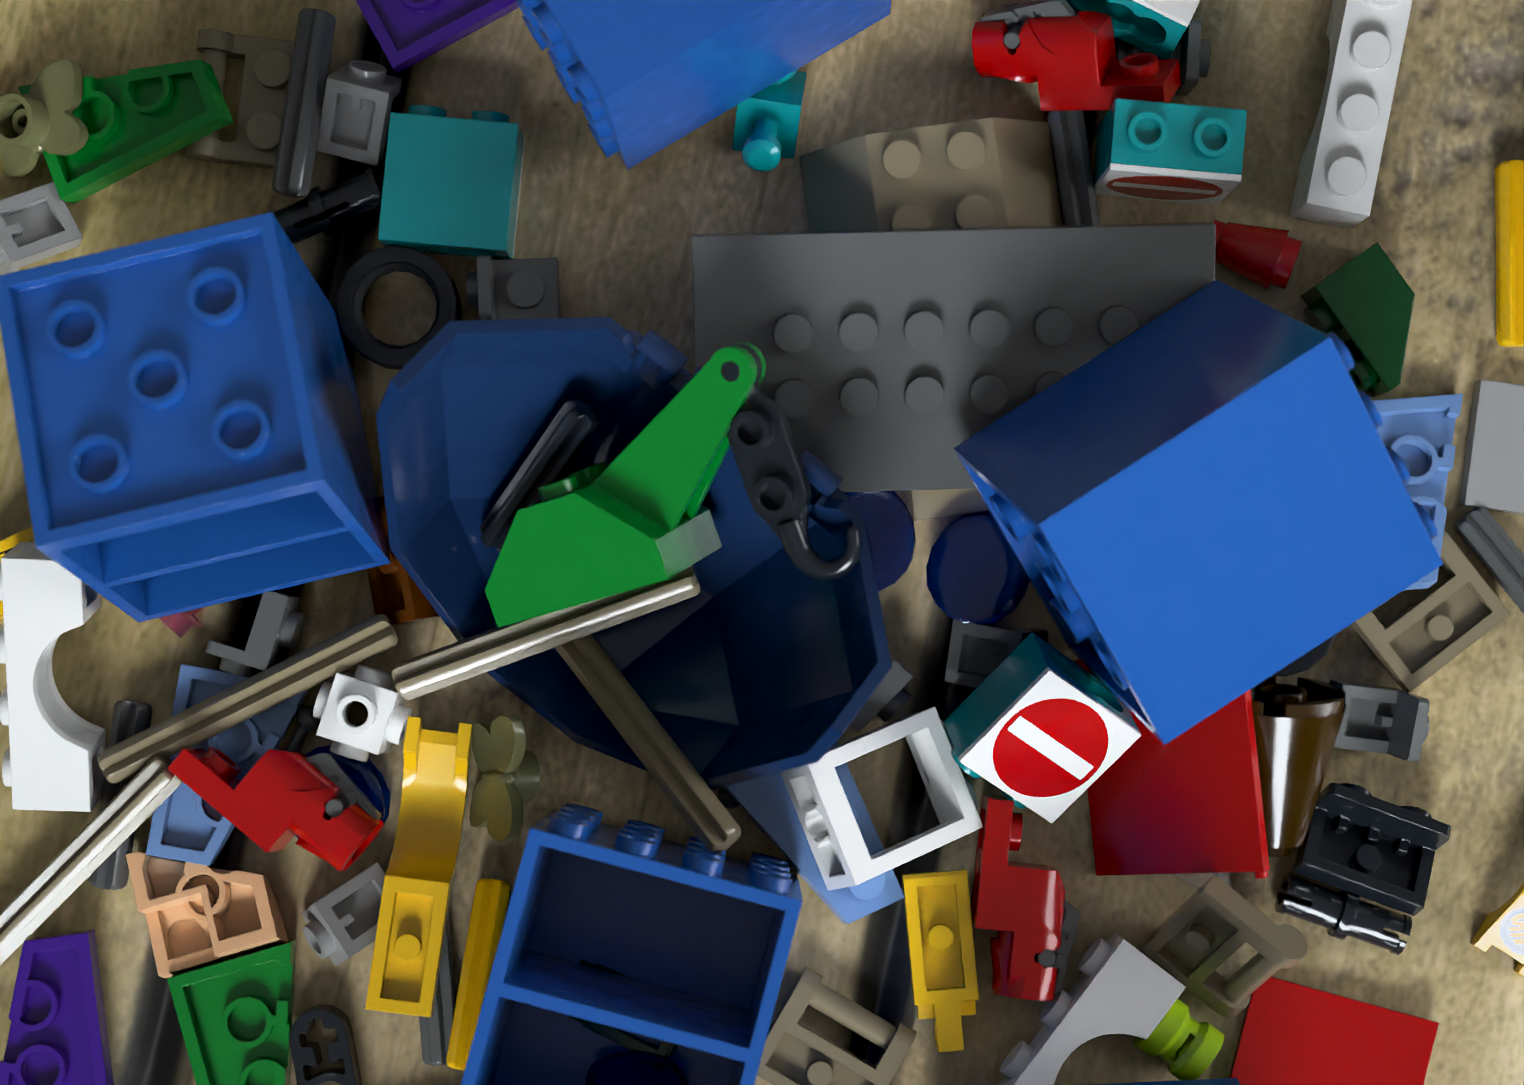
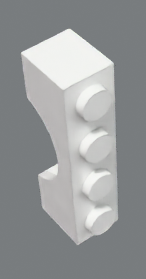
(1349, 134)
(51, 747)
(1114, 995)

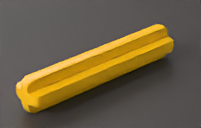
(1509, 253)
(482, 941)

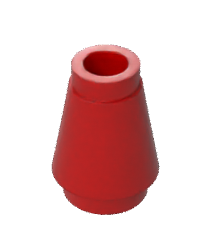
(1257, 252)

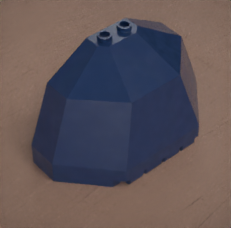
(742, 674)

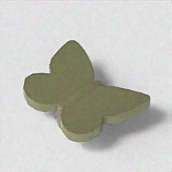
(42, 119)
(507, 777)

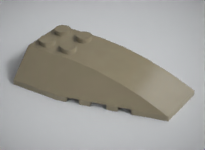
(936, 179)

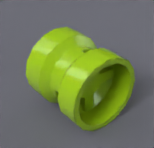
(1182, 1043)

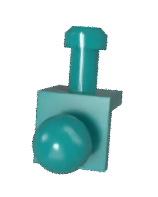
(770, 123)

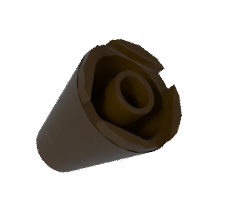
(1293, 753)

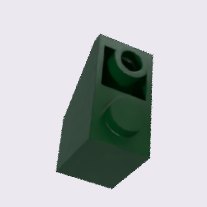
(1370, 313)

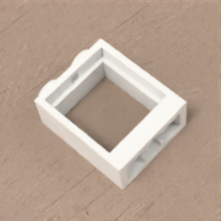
(831, 823)

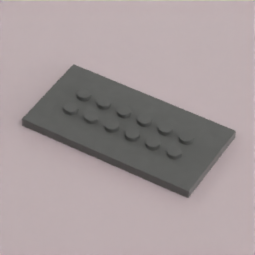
(926, 336)

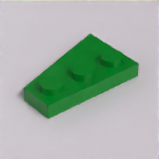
(137, 122)
(238, 1017)

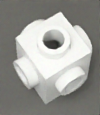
(385, 709)

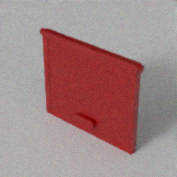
(1183, 801)
(1328, 1039)

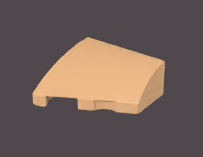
(202, 912)

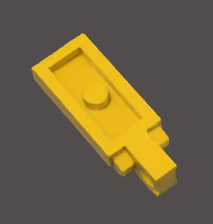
(941, 951)

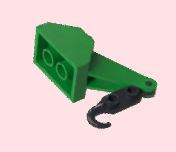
(644, 511)

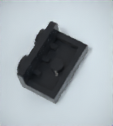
(1371, 847)

